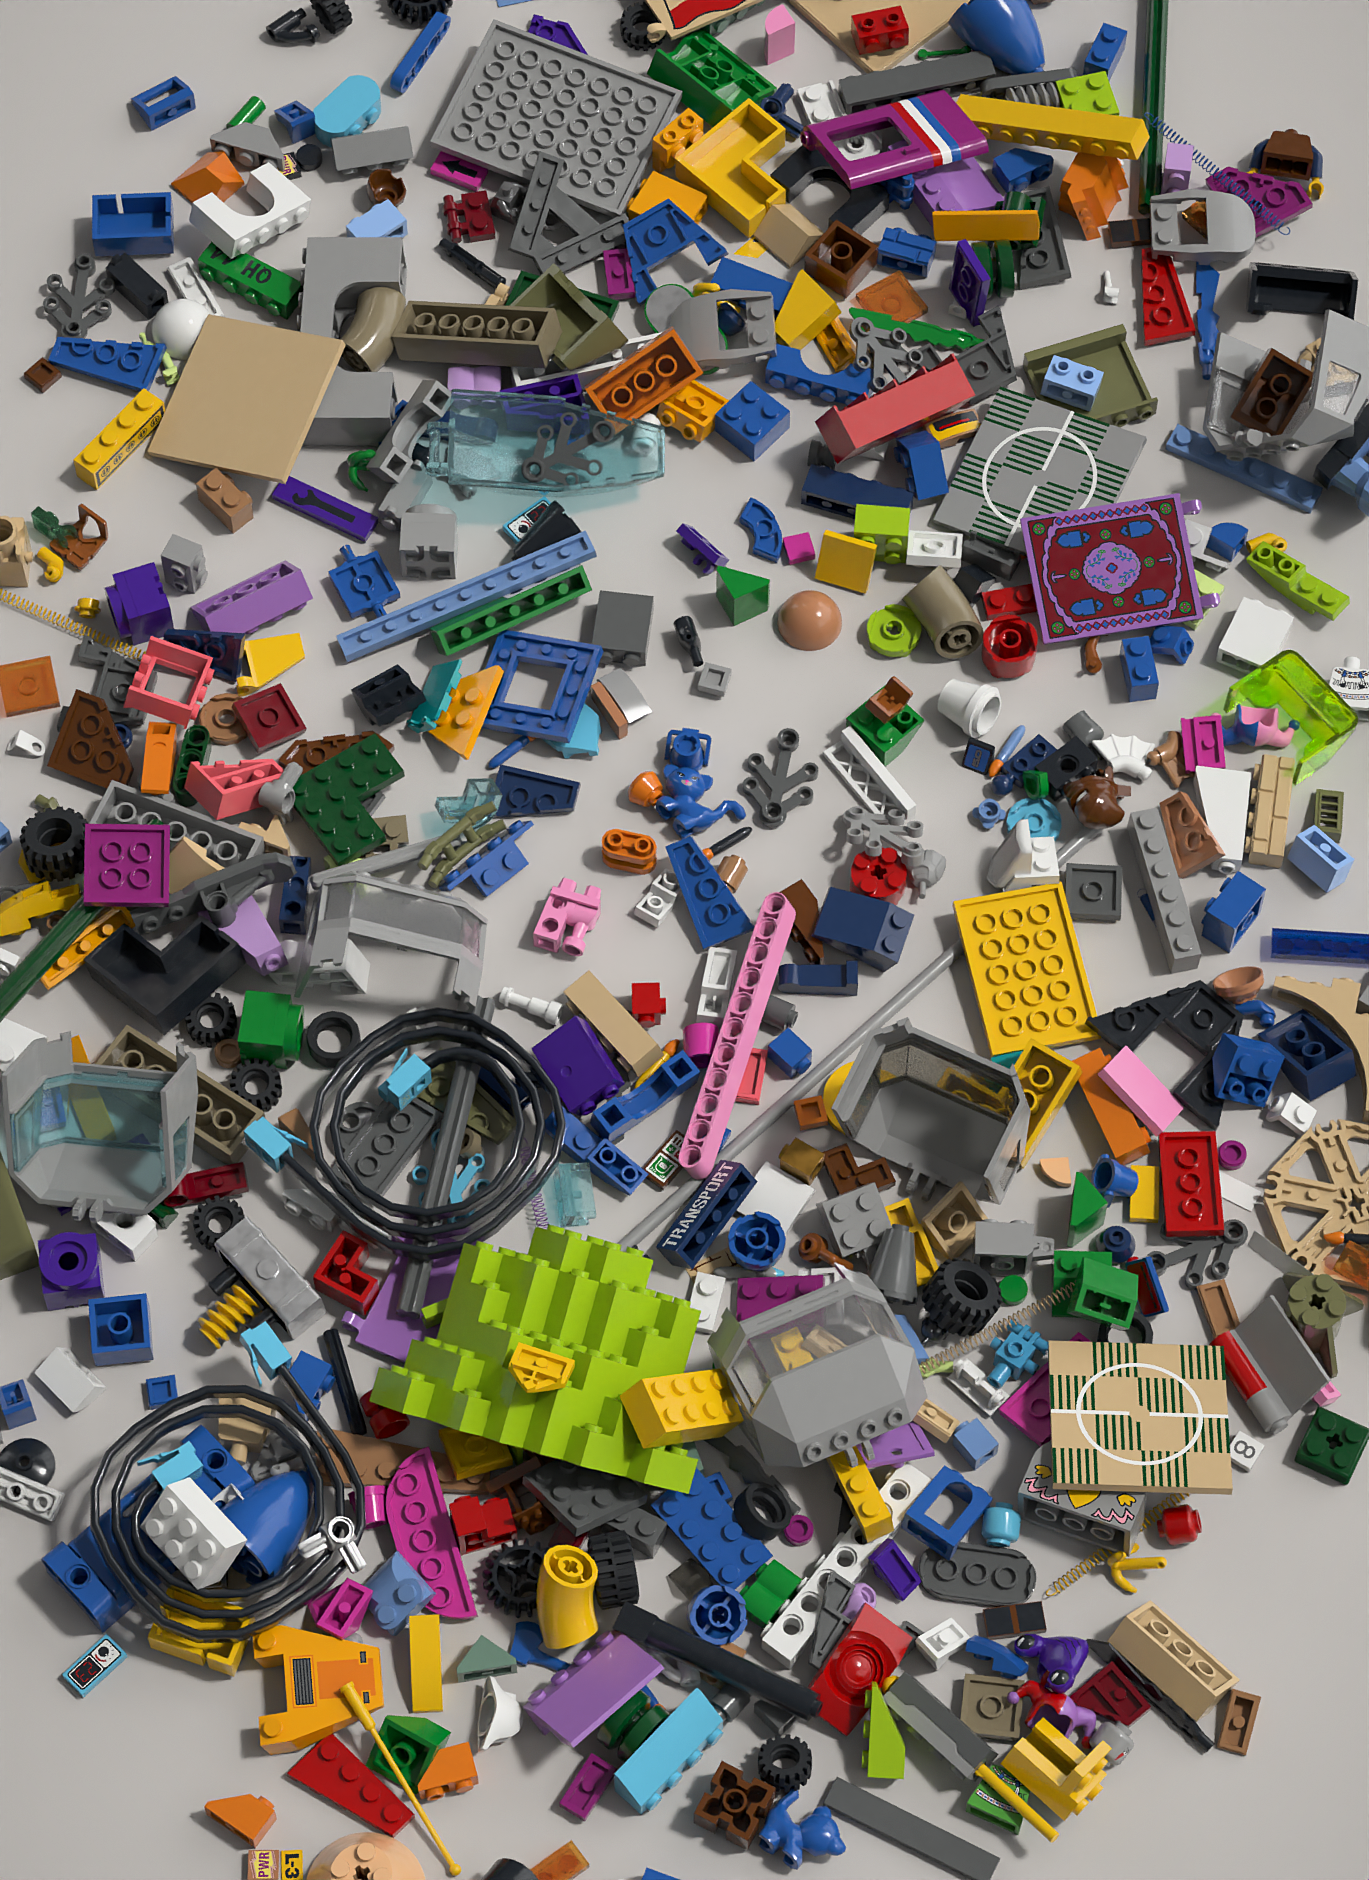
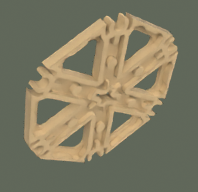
(1321, 1196)

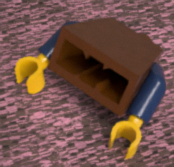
(1289, 156)

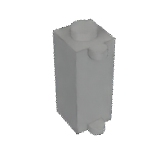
(404, 495)

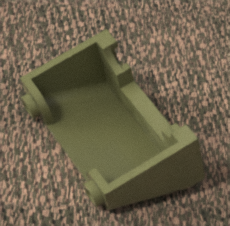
(585, 329)
(16, 1242)

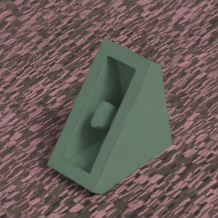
(485, 1660)

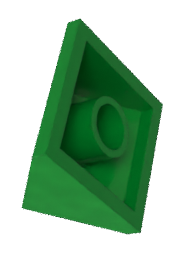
(741, 594)
(1086, 1210)

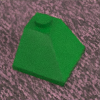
(411, 1744)

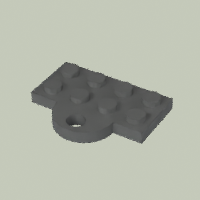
(383, 1140)

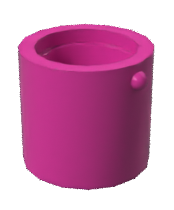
(699, 1042)

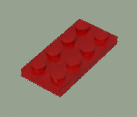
(1191, 1184)

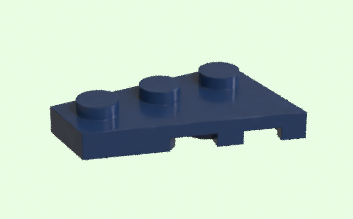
(224, 647)
(534, 793)

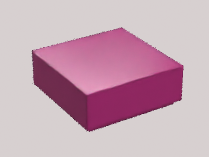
(799, 548)

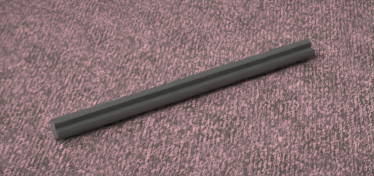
(443, 1167)

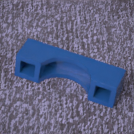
(791, 373)
(663, 1086)

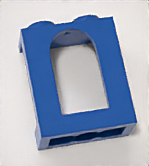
(932, 1533)

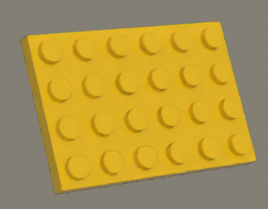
(1026, 968)

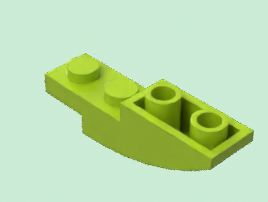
(1294, 583)

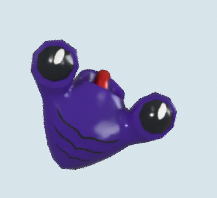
(1058, 1658)

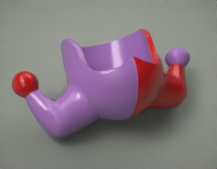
(1056, 1709)

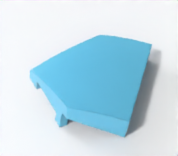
(585, 735)

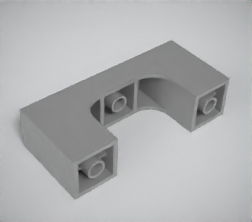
(337, 270)

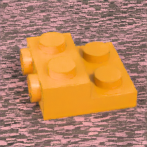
(675, 139)
(691, 410)

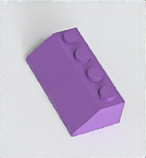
(254, 600)

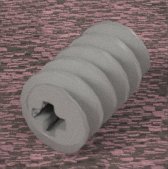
(1039, 96)

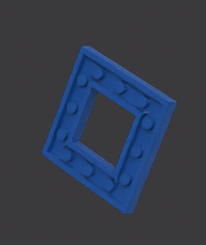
(559, 722)

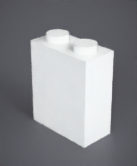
(1254, 636)

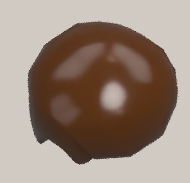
(385, 186)

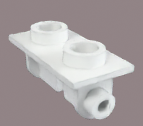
(975, 1386)

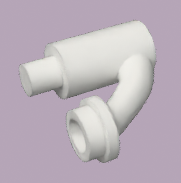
(684, 1675)

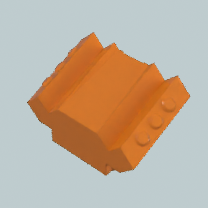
(1092, 190)

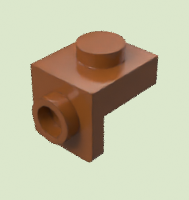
(889, 700)

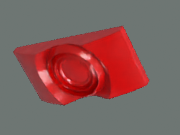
(863, 1655)

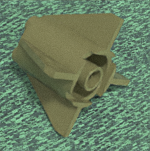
(1316, 1310)

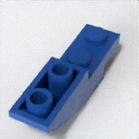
(603, 1157)

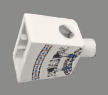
(1352, 686)

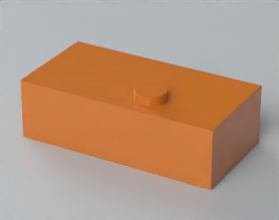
(645, 377)

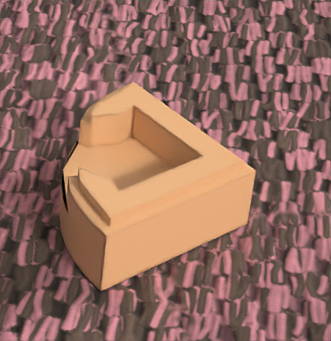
(1057, 1170)

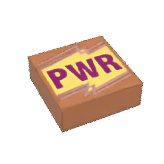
(263, 1864)

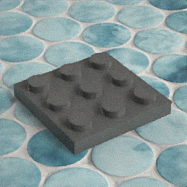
(582, 1495)

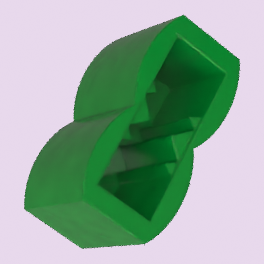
(770, 1591)

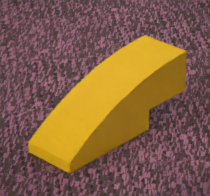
(903, 1214)
(426, 1663)

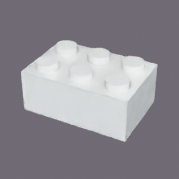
(193, 1533)

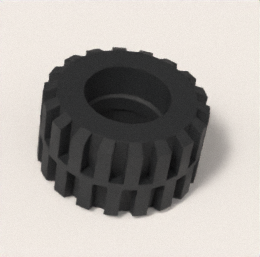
(50, 828)
(961, 1297)
(616, 1569)

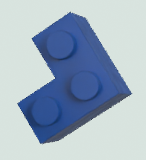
(924, 463)

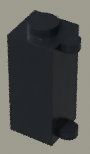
(136, 285)

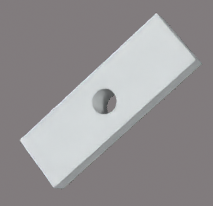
(33, 1497)

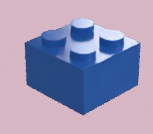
(752, 421)
(1232, 911)
(120, 1329)

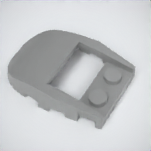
(1228, 224)
(697, 327)

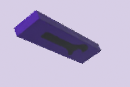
(326, 508)

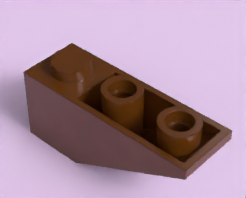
(805, 920)

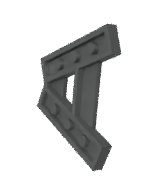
(545, 196)

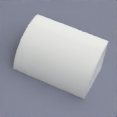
(70, 1379)

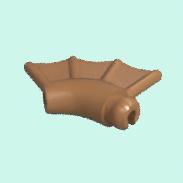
(1171, 758)

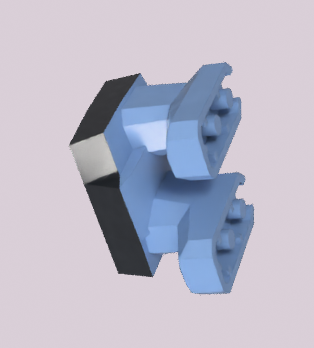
(1345, 466)

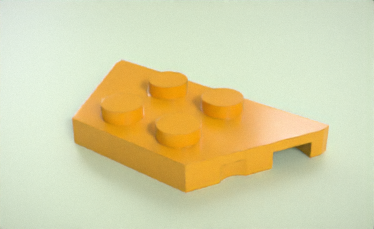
(467, 711)

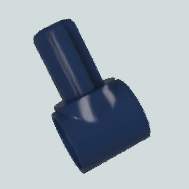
(776, 105)

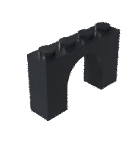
(807, 167)

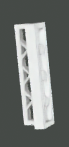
(875, 771)

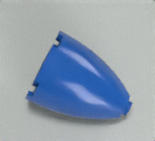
(1003, 32)
(272, 1521)

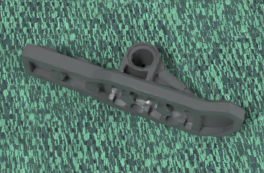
(218, 892)

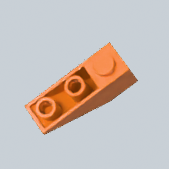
(159, 758)

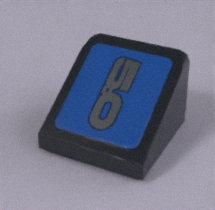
(978, 756)

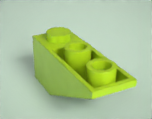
(886, 1747)

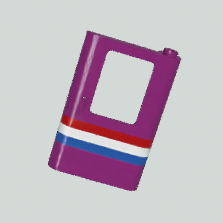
(929, 123)

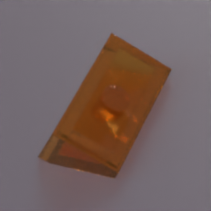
(1354, 1264)

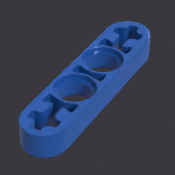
(420, 52)

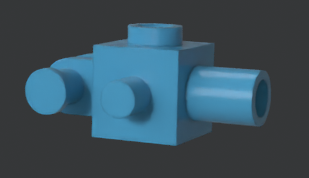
(1015, 1354)

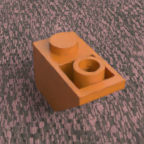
(449, 1771)

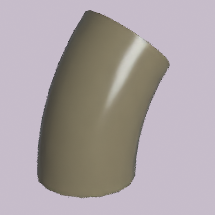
(372, 327)
(945, 615)

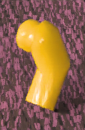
(1272, 539)
(54, 564)

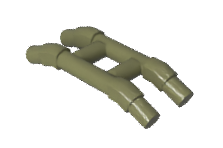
(473, 838)

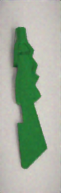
(920, 331)

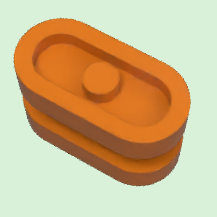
(629, 851)

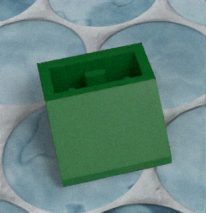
(886, 739)
(1104, 1295)

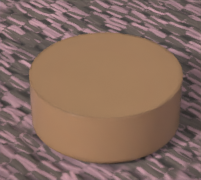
(228, 1053)

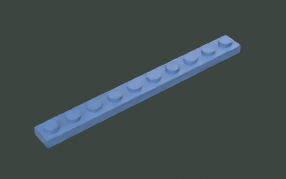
(466, 596)

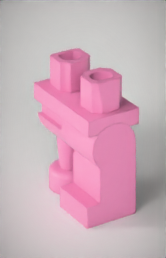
(571, 909)

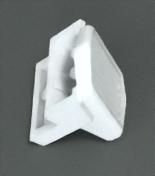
(1023, 860)

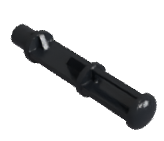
(473, 264)

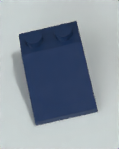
(863, 927)
(1313, 1054)

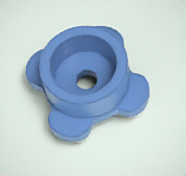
(992, 806)

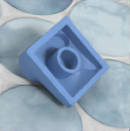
(397, 1594)

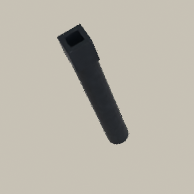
(717, 1662)

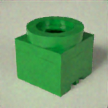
(270, 1028)

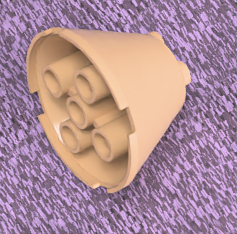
(366, 1858)

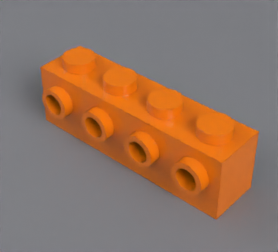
(1113, 1115)

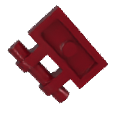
(477, 216)

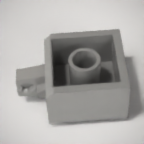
(855, 1222)
(1009, 1247)

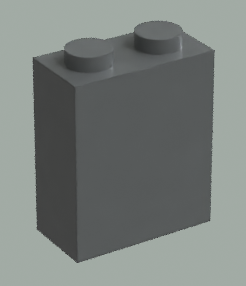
(623, 627)

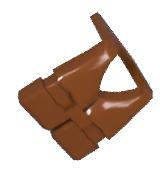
(80, 549)

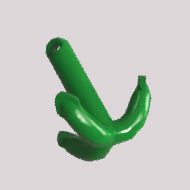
(357, 462)

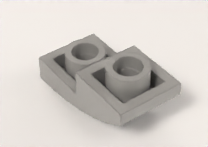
(625, 695)

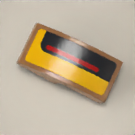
(954, 427)

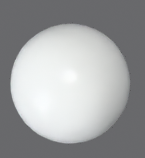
(179, 326)

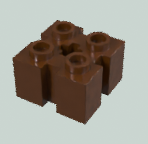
(729, 1787)

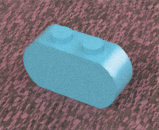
(347, 109)

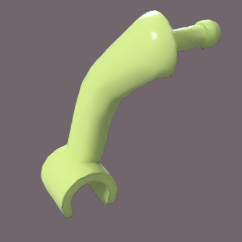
(170, 374)

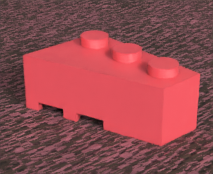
(230, 788)

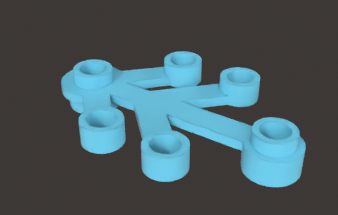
(458, 1185)

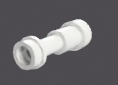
(549, 1011)

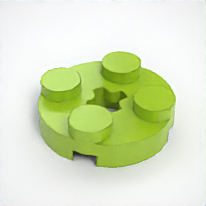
(893, 645)

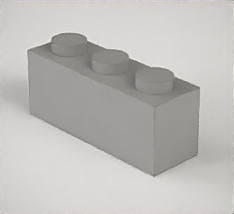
(372, 149)

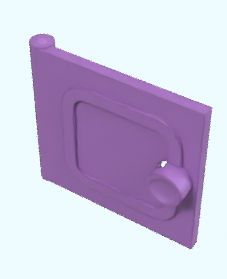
(907, 1439)

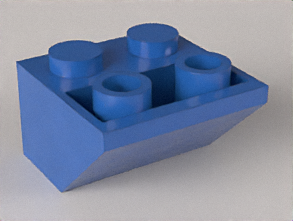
(1245, 1069)

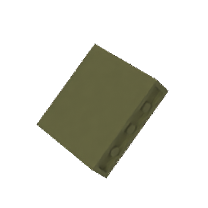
(1122, 389)

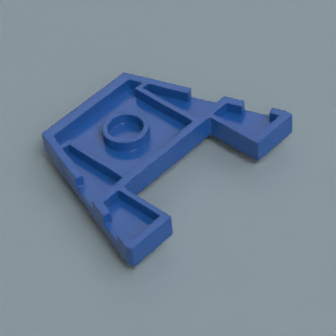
(659, 236)

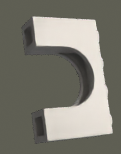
(238, 232)

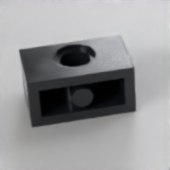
(1073, 756)

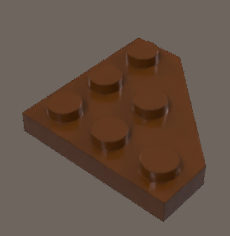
(91, 744)
(313, 753)

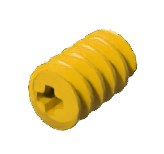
(226, 1316)

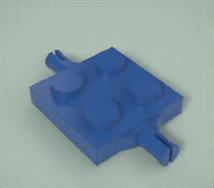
(363, 583)

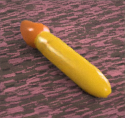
(668, 1051)

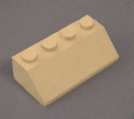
(1172, 1660)

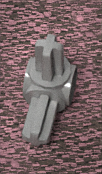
(279, 794)
(325, 1539)

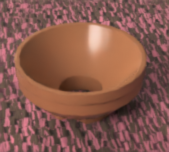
(1239, 984)

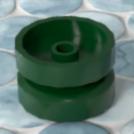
(998, 266)
(631, 1725)

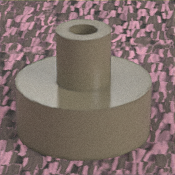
(471, 1144)

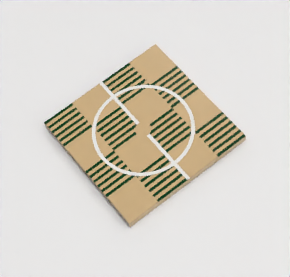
(1139, 1417)

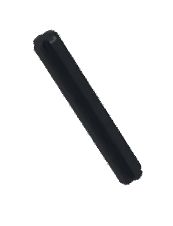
(344, 1382)

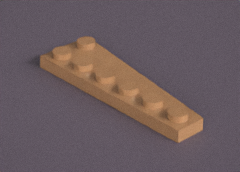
(380, 1460)

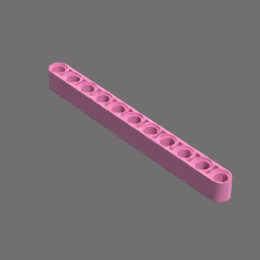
(737, 1047)

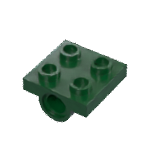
(1020, 201)

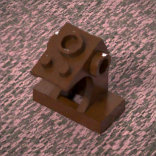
(532, 1519)

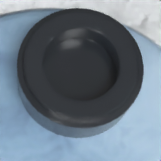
(309, 157)

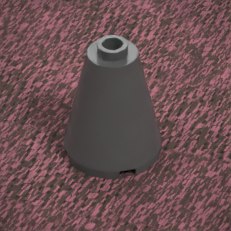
(895, 1266)

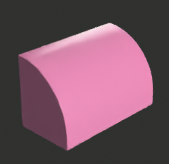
(779, 35)

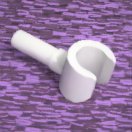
(1110, 293)

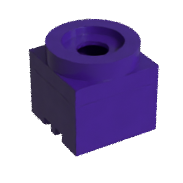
(139, 604)
(70, 1270)

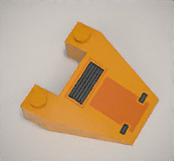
(313, 1675)

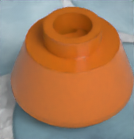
(645, 789)

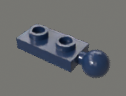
(1022, 761)

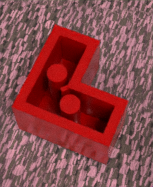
(341, 1275)
(481, 1525)

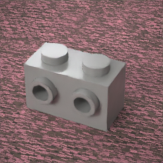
(183, 564)

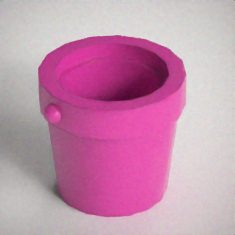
(374, 1506)

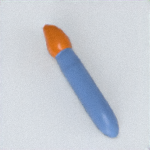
(1007, 750)

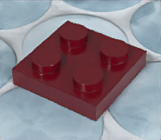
(269, 717)

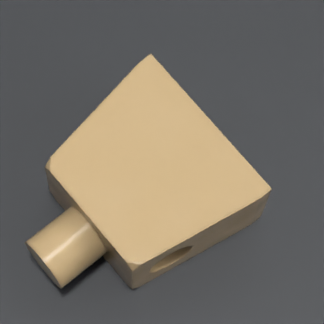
(241, 1435)

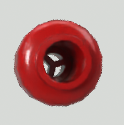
(1179, 1524)

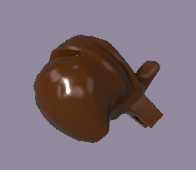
(1099, 806)

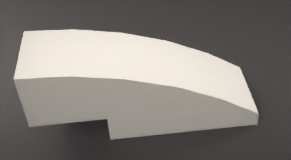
(716, 986)

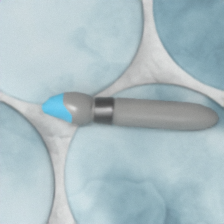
(740, 1272)

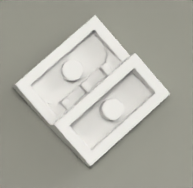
(777, 1195)

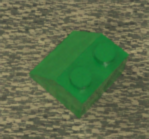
(1065, 1270)

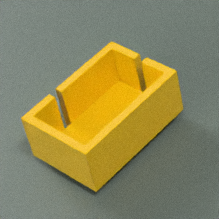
(220, 1656)

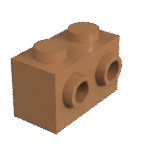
(225, 500)

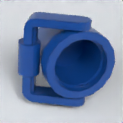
(687, 749)
(1113, 1179)

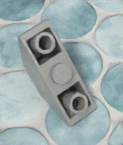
(249, 145)

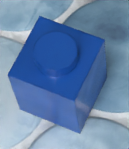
(790, 1053)

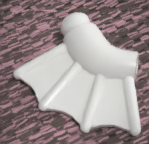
(1126, 755)

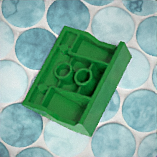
(709, 76)

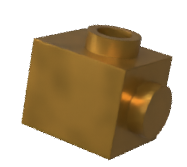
(801, 1161)

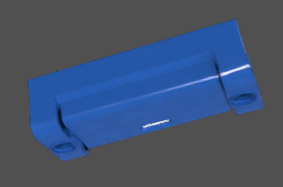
(80, 1564)

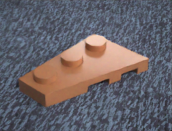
(1188, 835)

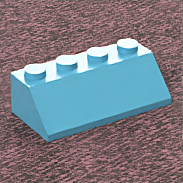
(668, 1752)

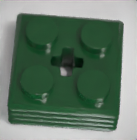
(1315, 1450)

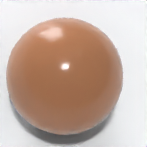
(809, 620)

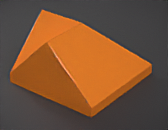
(209, 174)

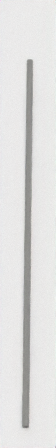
(825, 1067)

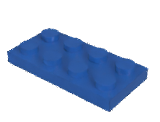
(712, 1532)

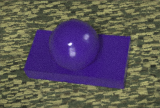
(894, 1569)

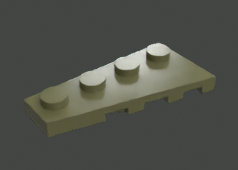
(485, 1115)

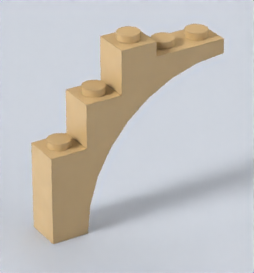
(1336, 1009)

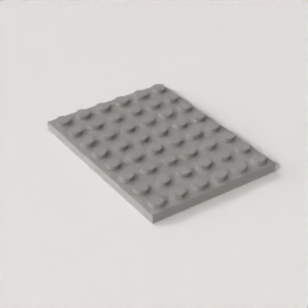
(551, 99)

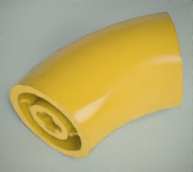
(566, 1597)

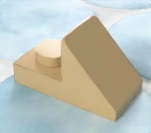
(274, 837)

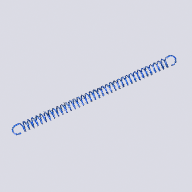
(1219, 174)

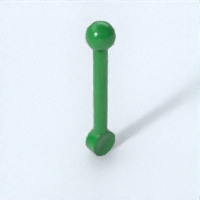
(923, 54)

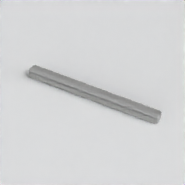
(380, 861)

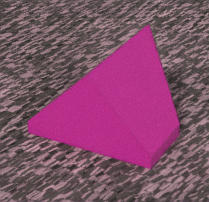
(341, 1608)

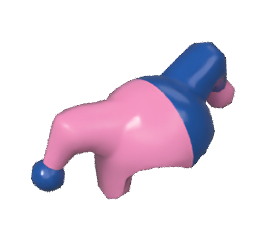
(1257, 728)

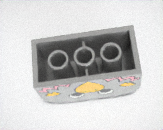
(1093, 1516)

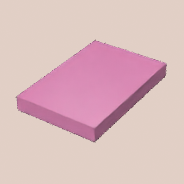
(1141, 1091)

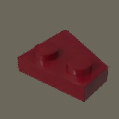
(1112, 1697)

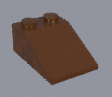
(1272, 394)

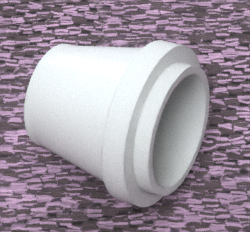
(970, 706)

